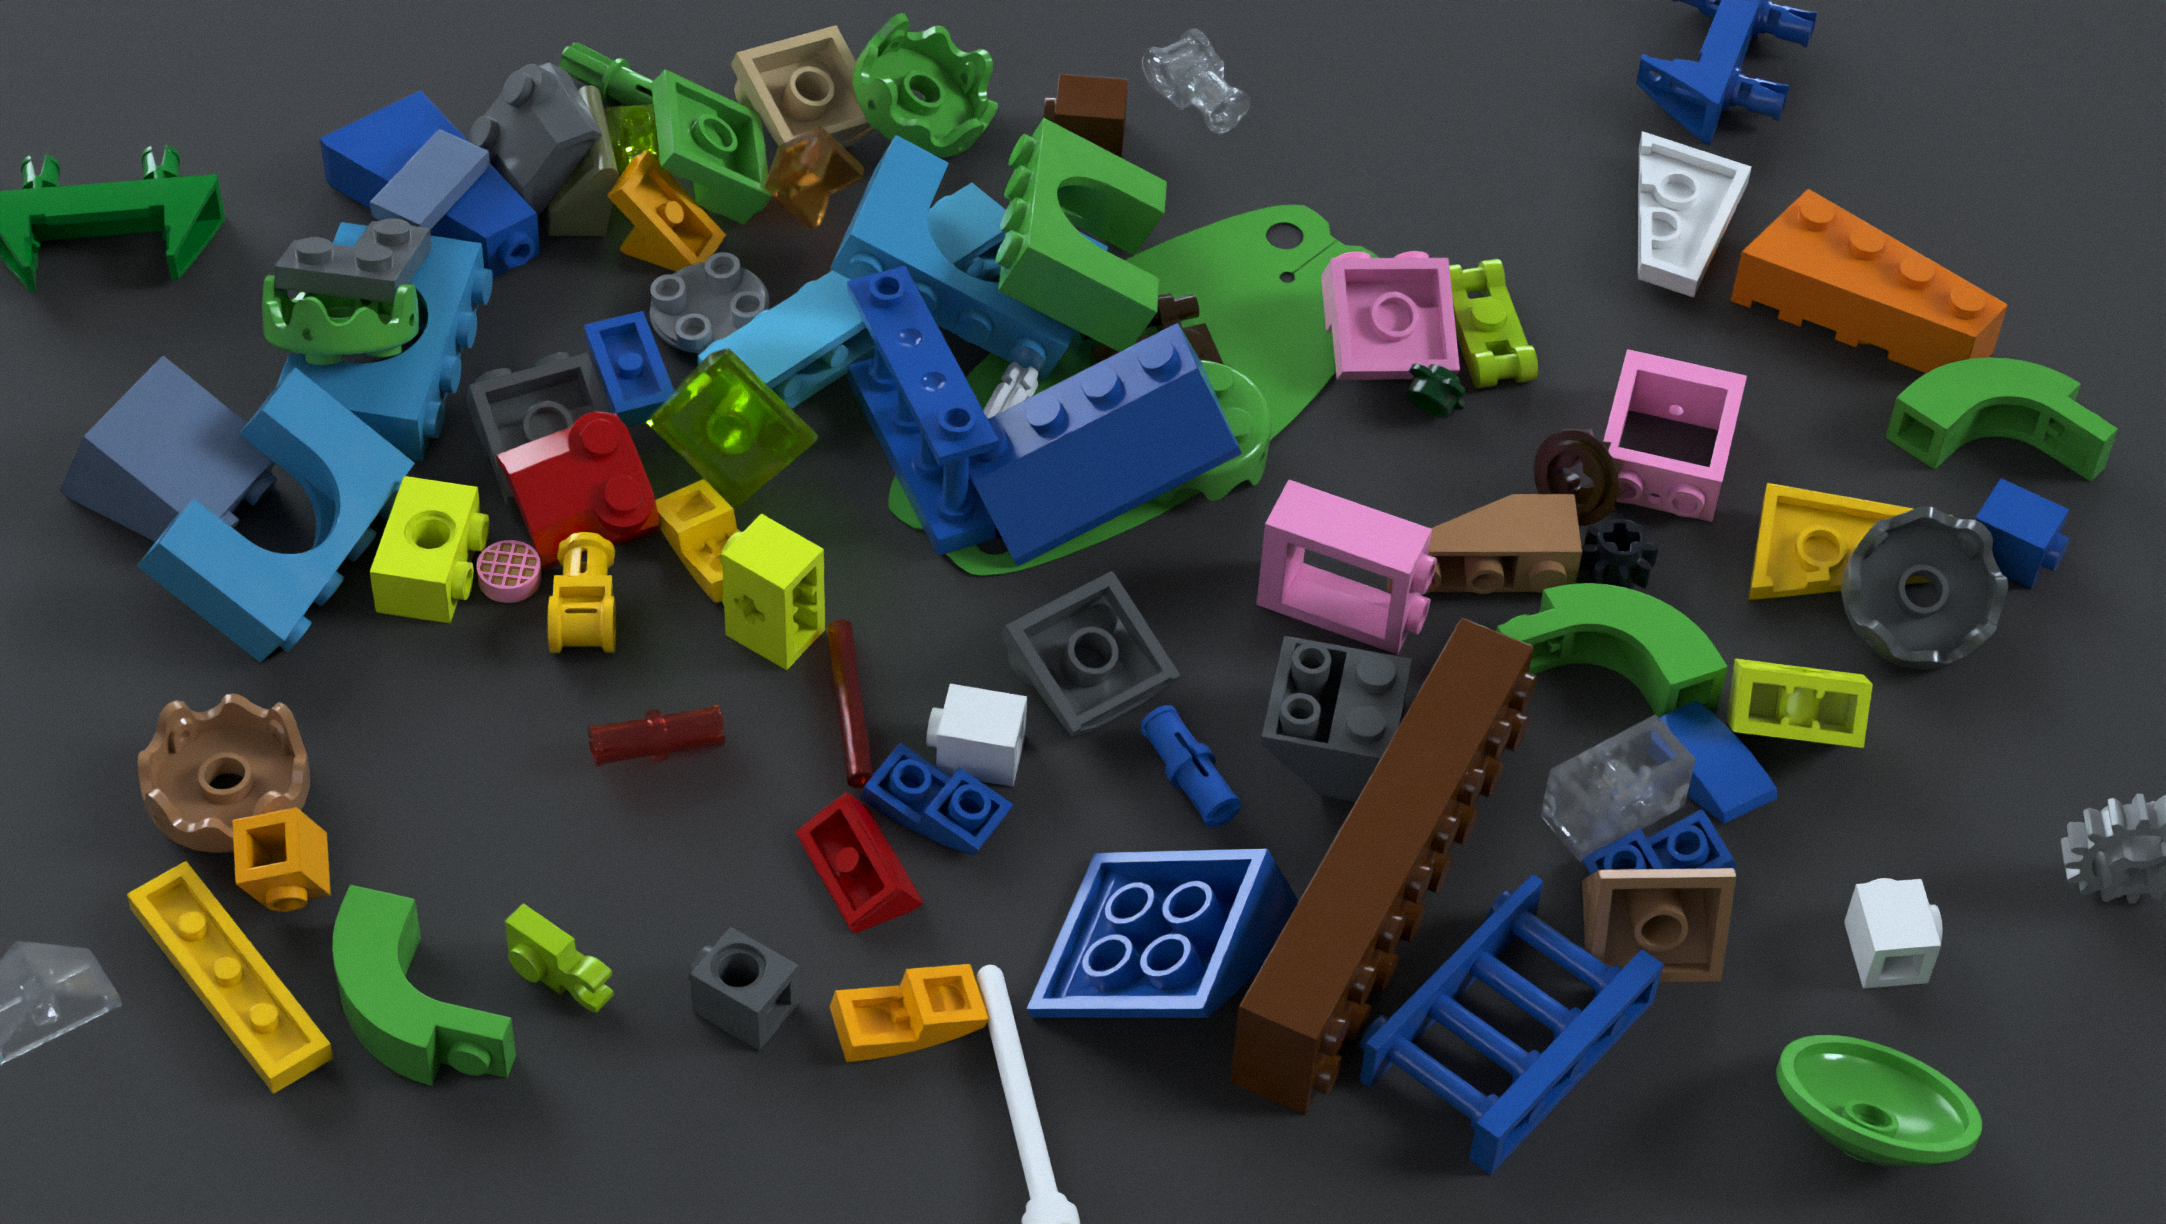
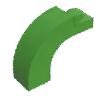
(2000, 400)
(1628, 634)
(390, 1017)

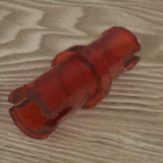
(656, 735)

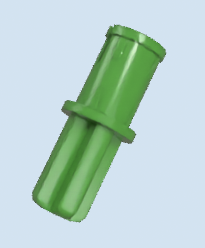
(611, 77)

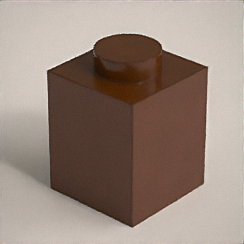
(1091, 109)

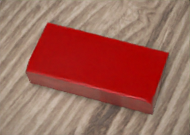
(858, 864)

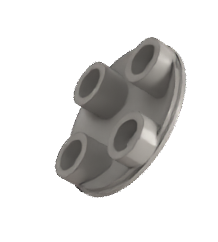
(705, 302)

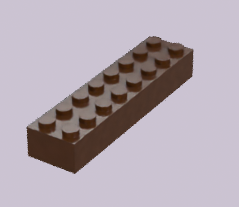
(1381, 868)

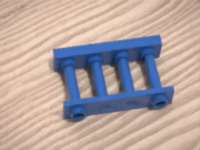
(921, 410)
(1538, 1078)

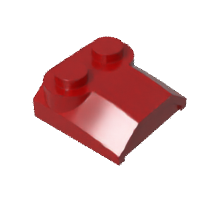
(581, 483)

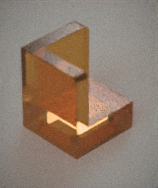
(809, 172)

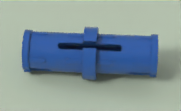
(1190, 766)

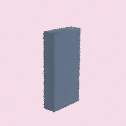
(431, 181)

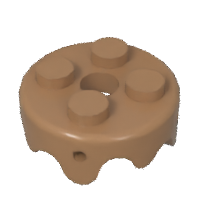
(198, 747)

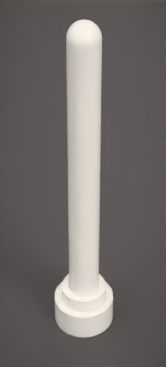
(1046, 1203)

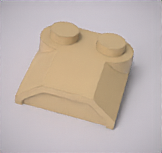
(802, 86)

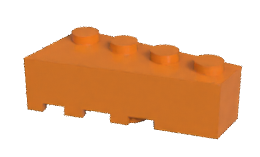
(1866, 287)

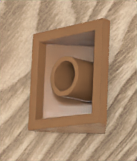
(1667, 913)

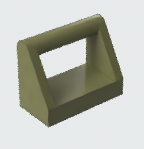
(582, 200)

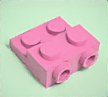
(1389, 314)

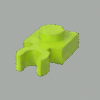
(550, 955)

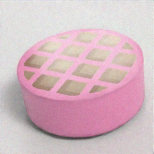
(509, 571)

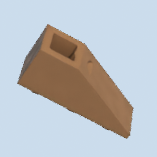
(1508, 546)

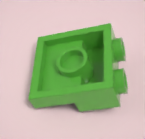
(712, 145)

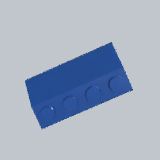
(1101, 444)

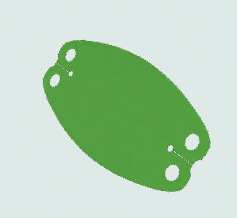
(1256, 320)

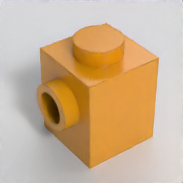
(281, 859)

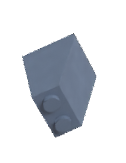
(162, 451)

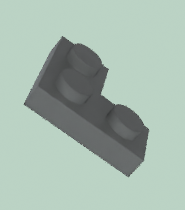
(371, 270)

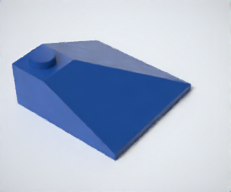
(1164, 934)

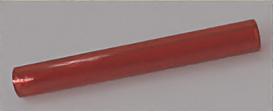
(849, 703)

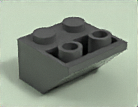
(1334, 713)

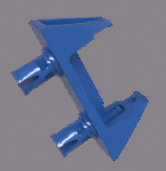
(1717, 78)

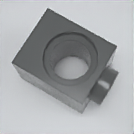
(749, 1011)

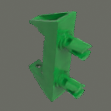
(183, 207)

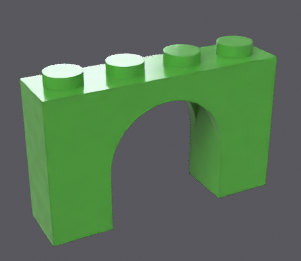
(1054, 267)

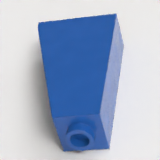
(376, 147)

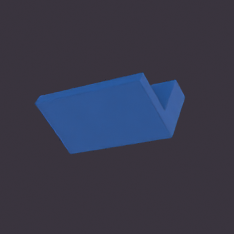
(629, 366)

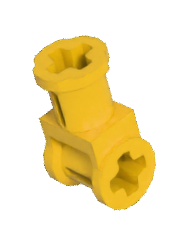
(583, 597)

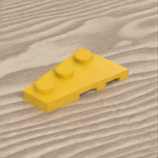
(1809, 539)

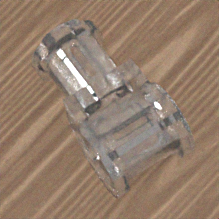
(1193, 75)

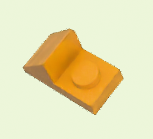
(667, 220)

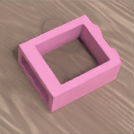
(1680, 394)
(1356, 536)

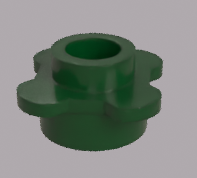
(1435, 390)

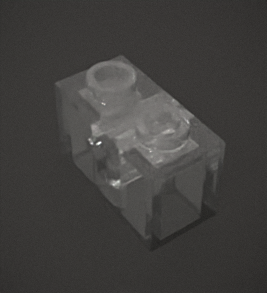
(1617, 787)

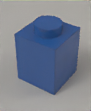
(2024, 532)

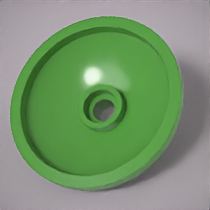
(1877, 1102)

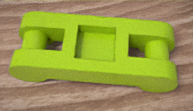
(1490, 327)

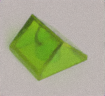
(731, 426)

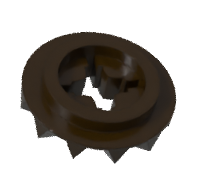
(1568, 449)

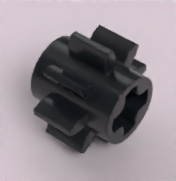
(1618, 554)

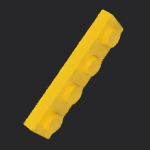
(230, 977)

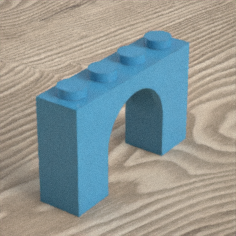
(894, 232)
(407, 392)
(263, 594)

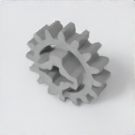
(2119, 850)

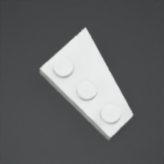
(1683, 210)

